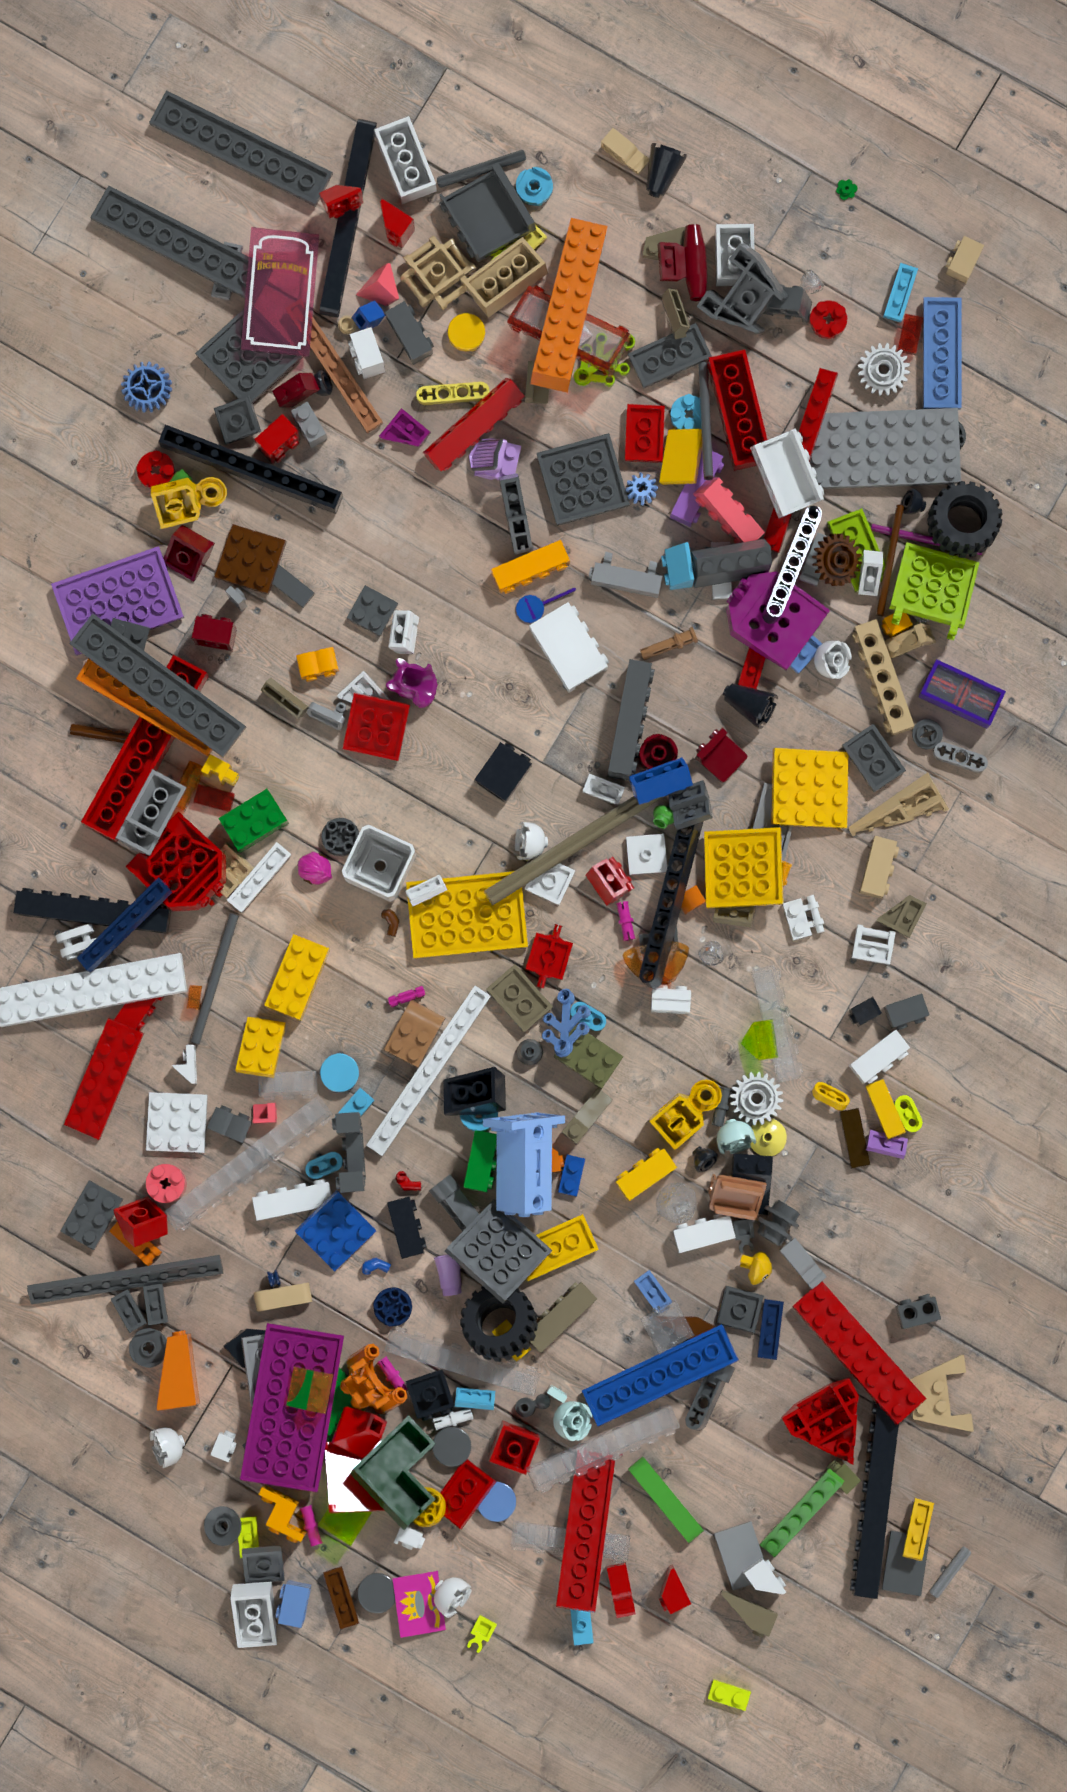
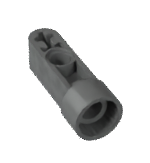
(454, 1202)
(712, 1394)

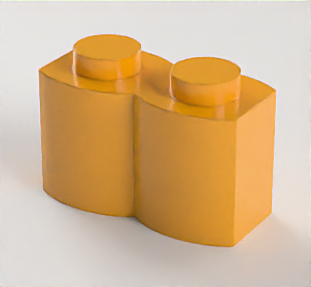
(317, 664)

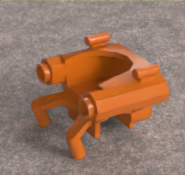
(365, 1385)

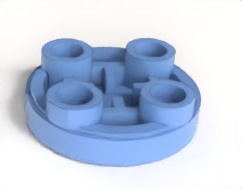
(498, 1503)

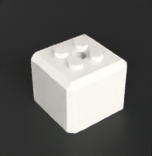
(375, 846)

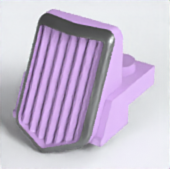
(494, 458)

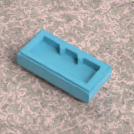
(475, 1398)
(581, 1627)

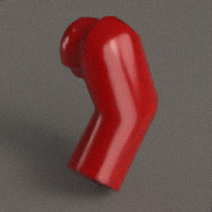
(405, 1183)

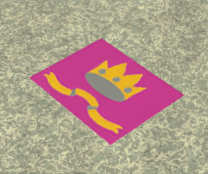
(416, 1604)

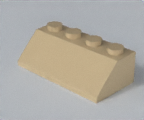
(505, 277)

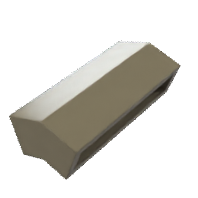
(675, 313)
(286, 696)

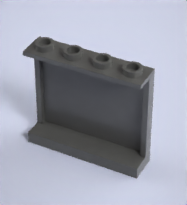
(488, 214)

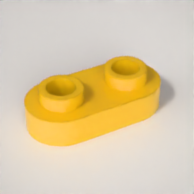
(830, 1096)

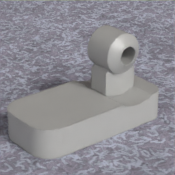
(332, 718)

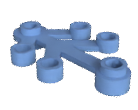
(564, 1045)

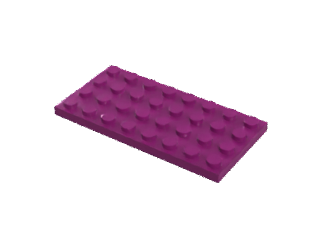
(283, 1441)

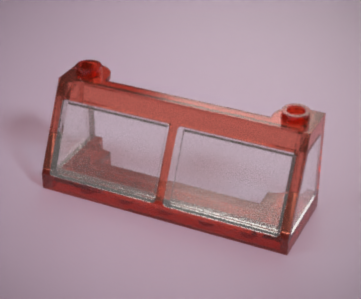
(600, 341)

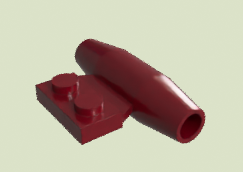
(685, 262)

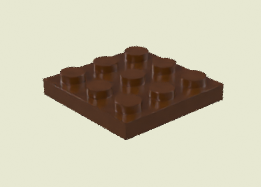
(250, 559)

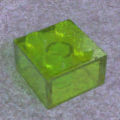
(344, 1525)

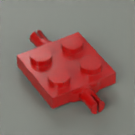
(549, 956)

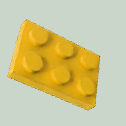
(260, 1047)

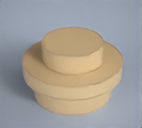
(347, 325)

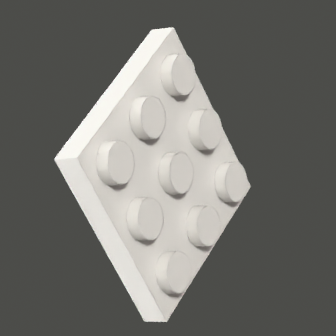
(176, 1122)

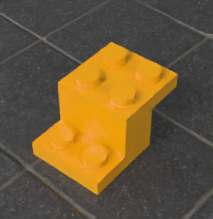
(282, 1514)

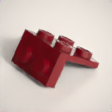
(720, 755)

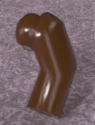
(393, 921)

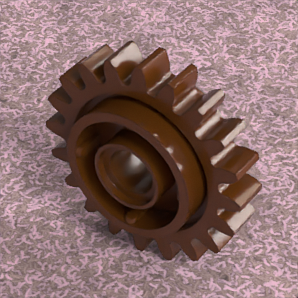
(837, 546)

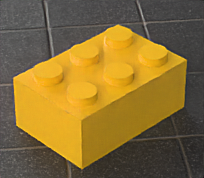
(645, 1173)

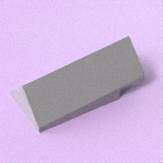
(150, 813)

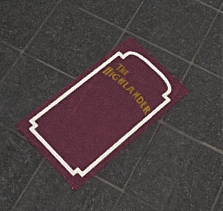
(280, 292)

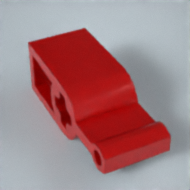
(621, 1590)

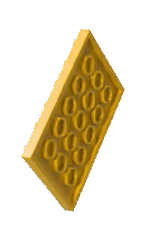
(465, 920)

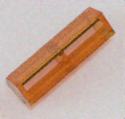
(190, 779)

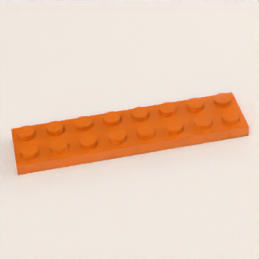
(110, 687)

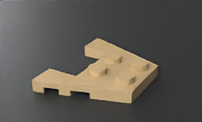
(937, 1406)

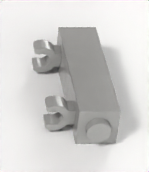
(626, 579)

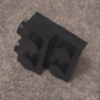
(430, 1394)

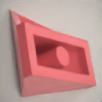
(380, 287)

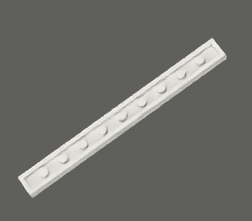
(428, 1070)

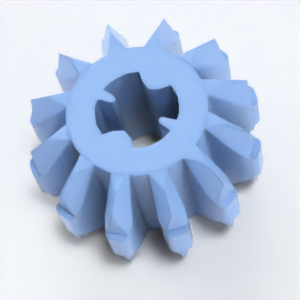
(645, 494)

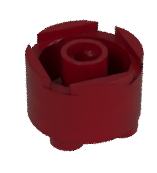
(658, 743)

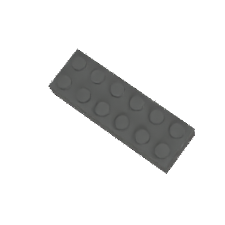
(629, 721)

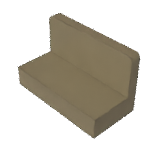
(535, 393)

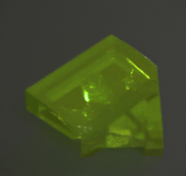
(761, 1040)

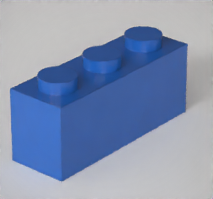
(660, 781)

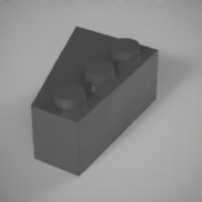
(796, 305)

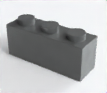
(409, 332)

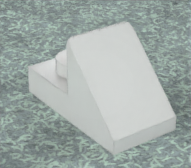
(188, 1070)

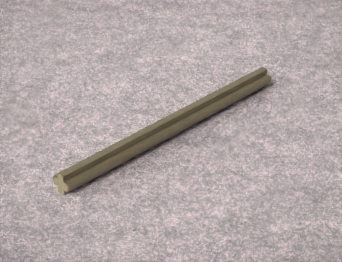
(565, 849)

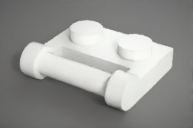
(870, 950)

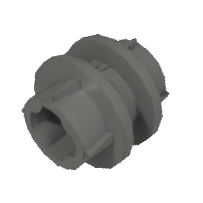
(778, 1222)

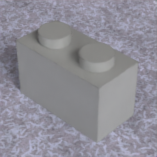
(309, 424)

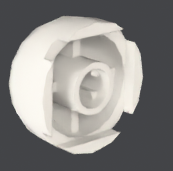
(832, 659)
(530, 841)
(167, 1446)
(450, 1595)

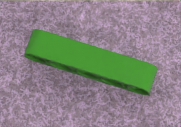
(665, 1499)

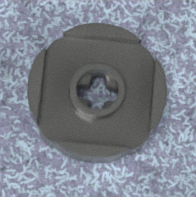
(139, 1341)

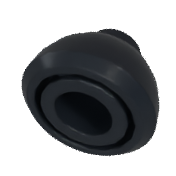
(324, 383)
(913, 502)
(704, 1159)

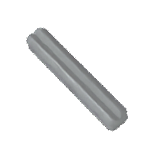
(950, 1572)

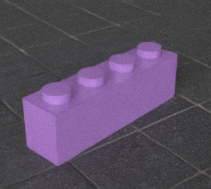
(686, 507)

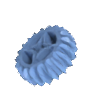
(153, 386)

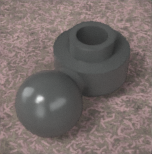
(542, 1402)

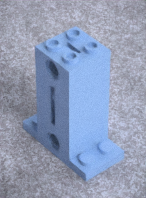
(524, 1162)

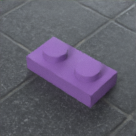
(893, 1147)

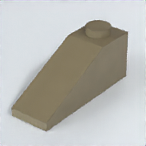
(587, 1116)
(755, 1616)

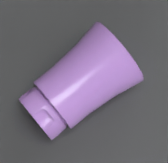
(449, 1275)

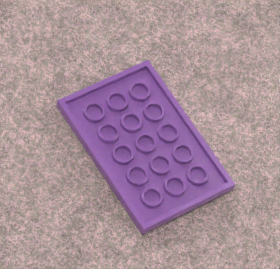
(127, 589)

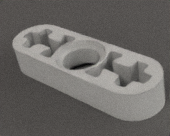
(972, 766)

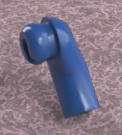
(373, 1264)

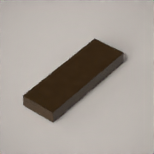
(854, 1138)

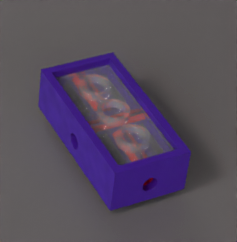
(962, 694)

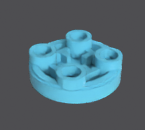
(339, 1072)

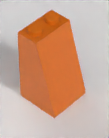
(178, 1376)

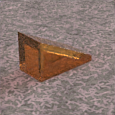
(194, 997)

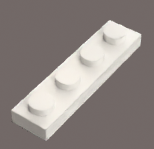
(259, 877)

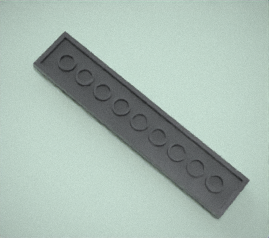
(240, 148)
(172, 240)
(158, 685)

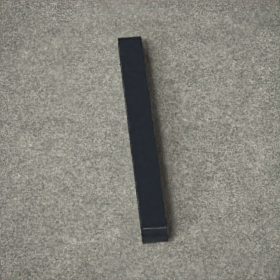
(347, 223)
(671, 913)

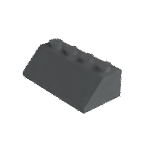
(730, 562)

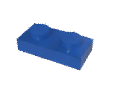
(571, 1175)

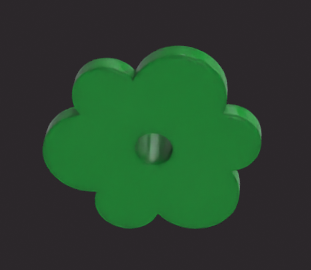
(845, 194)

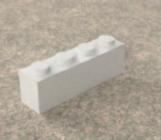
(291, 1201)

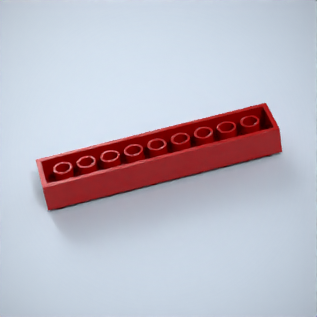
(138, 756)

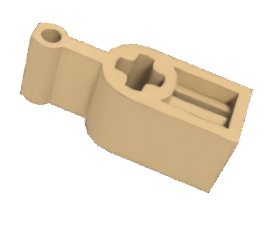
(624, 151)

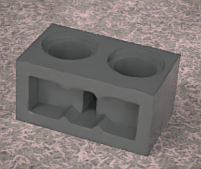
(919, 1316)

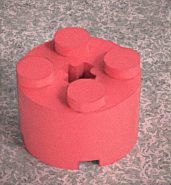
(156, 1188)

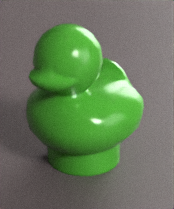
(663, 816)

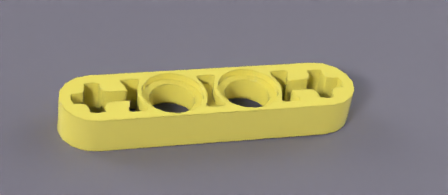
(452, 389)

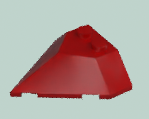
(827, 1419)

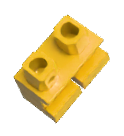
(221, 769)

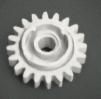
(886, 357)
(767, 1092)

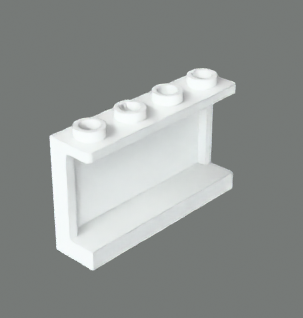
(787, 473)
(569, 646)

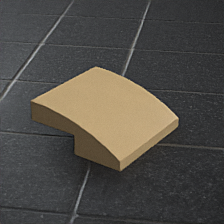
(236, 869)

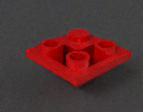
(341, 199)
(358, 1431)

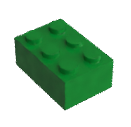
(253, 820)
(481, 1161)

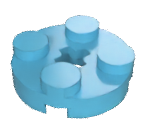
(530, 176)
(678, 413)

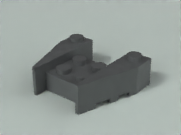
(749, 294)
(350, 1125)

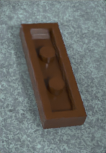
(341, 1597)

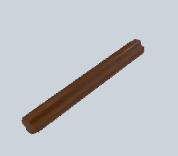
(98, 733)

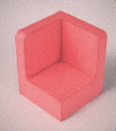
(264, 1113)

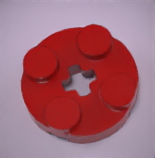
(836, 312)
(155, 459)

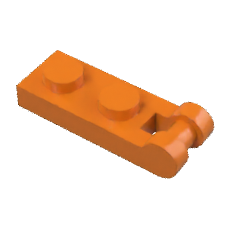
(138, 1250)

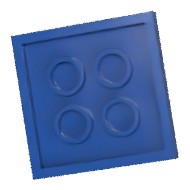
(335, 1230)

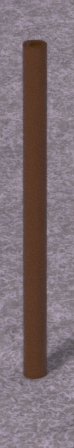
(889, 560)

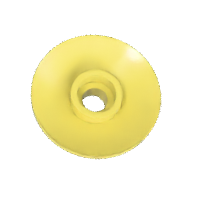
(777, 1141)

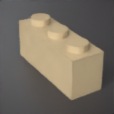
(879, 867)

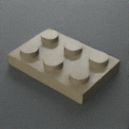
(519, 998)

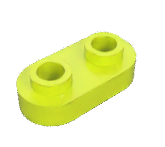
(908, 1113)

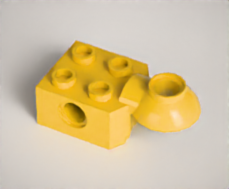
(182, 499)
(683, 1113)

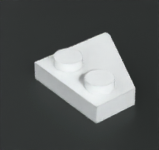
(363, 685)

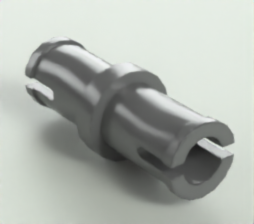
(720, 1110)

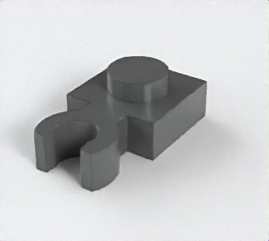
(743, 1231)

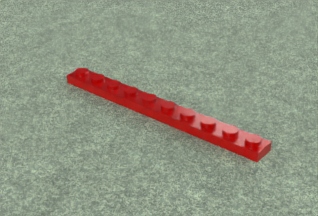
(809, 431)

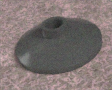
(214, 1526)

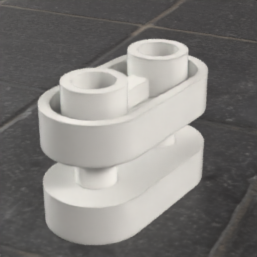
(72, 951)

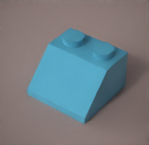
(678, 567)

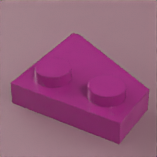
(405, 430)

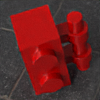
(609, 880)

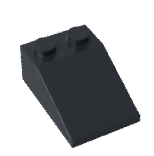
(475, 1093)
(756, 1169)

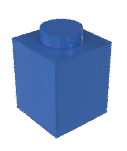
(368, 316)

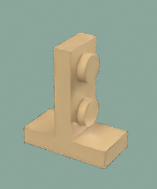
(910, 640)

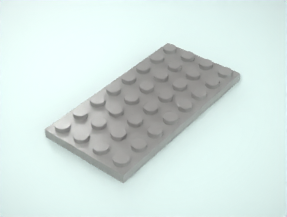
(888, 449)

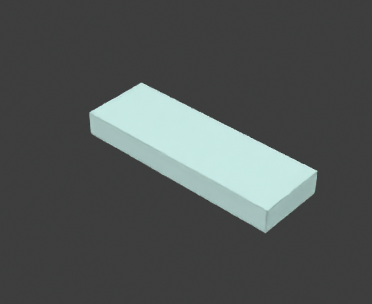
(557, 1393)

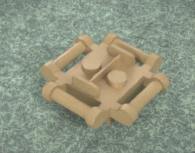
(437, 272)

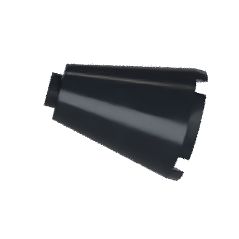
(663, 168)
(751, 703)

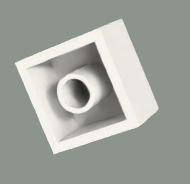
(367, 354)

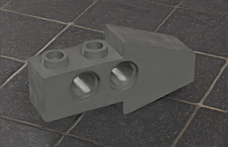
(515, 513)

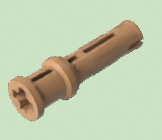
(677, 641)

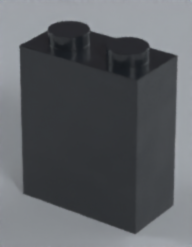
(503, 772)

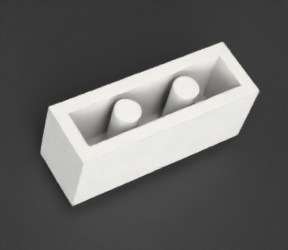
(880, 1057)
(703, 1233)

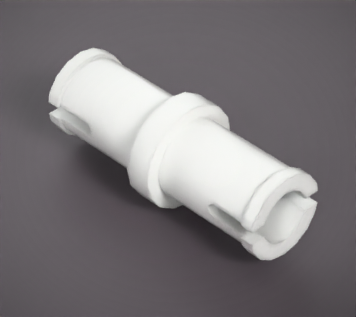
(452, 1419)

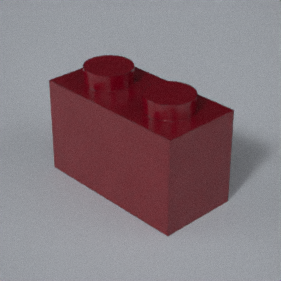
(295, 390)

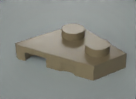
(672, 236)
(903, 916)

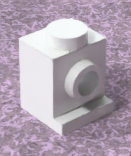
(224, 1445)
(410, 1538)

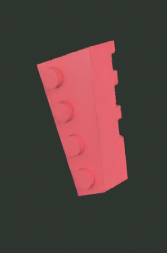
(727, 511)

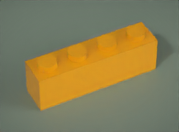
(530, 566)

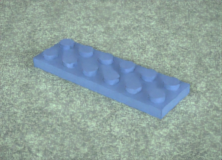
(942, 353)

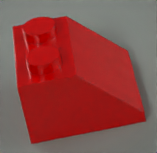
(397, 224)
(141, 1221)
(673, 1593)

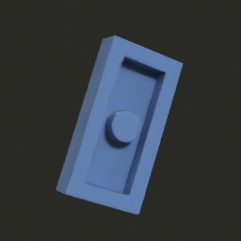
(805, 654)
(652, 1290)

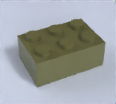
(591, 1059)

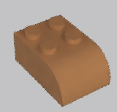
(414, 1034)

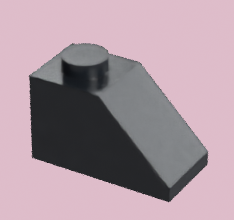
(864, 1012)

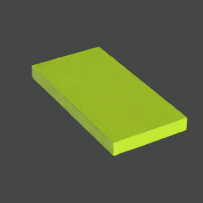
(858, 529)

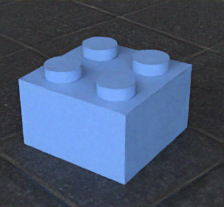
(294, 1603)

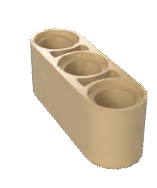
(282, 1297)

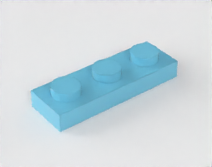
(900, 292)

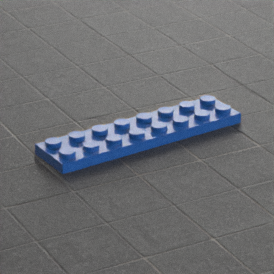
(660, 1375)

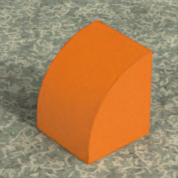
(692, 900)

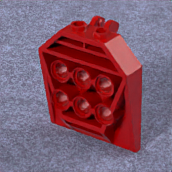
(206, 877)

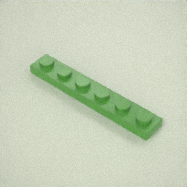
(802, 1512)

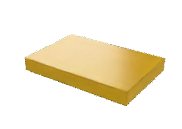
(681, 457)

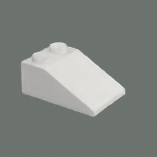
(254, 1614)

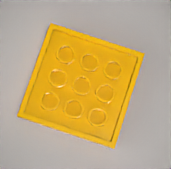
(809, 788)
(743, 868)

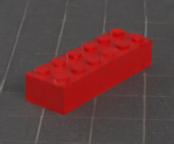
(737, 406)

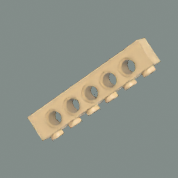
(871, 631)

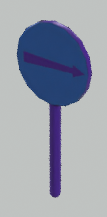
(531, 608)

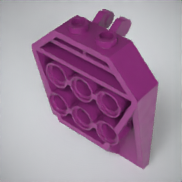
(745, 607)

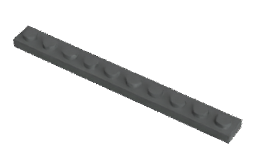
(125, 1279)

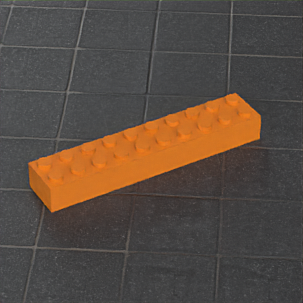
(568, 305)

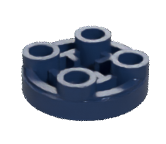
(392, 1306)

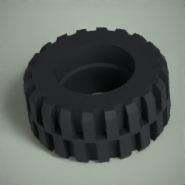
(974, 498)
(504, 1345)

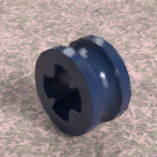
(274, 1278)

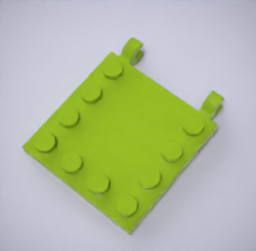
(934, 587)

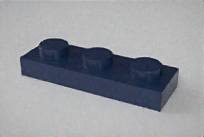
(770, 1329)

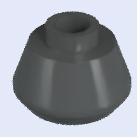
(530, 1058)

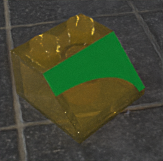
(309, 1389)

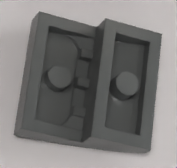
(690, 805)

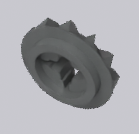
(929, 725)

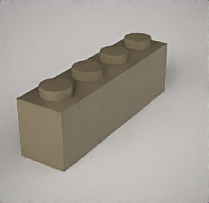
(564, 1313)

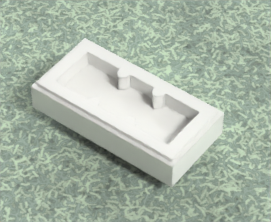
(426, 890)

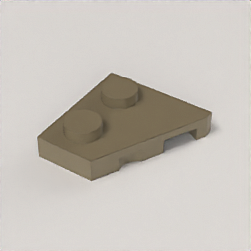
(735, 915)

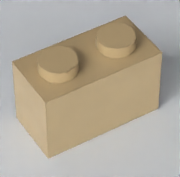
(964, 260)

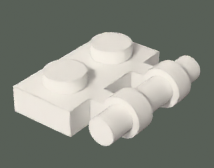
(797, 917)

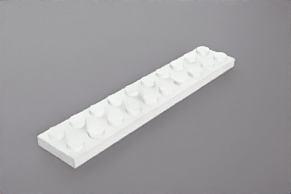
(92, 990)

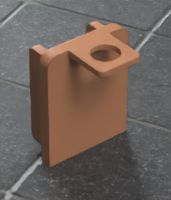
(736, 1196)

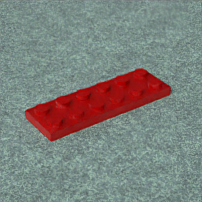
(104, 1078)

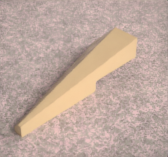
(914, 800)

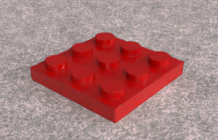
(376, 726)

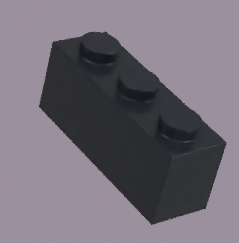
(406, 1227)

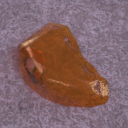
(674, 963)

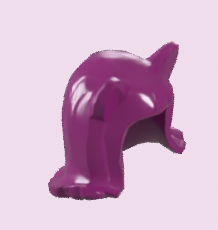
(414, 683)

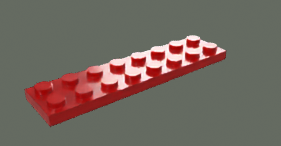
(859, 1352)
(585, 1539)

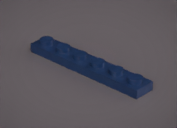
(124, 925)

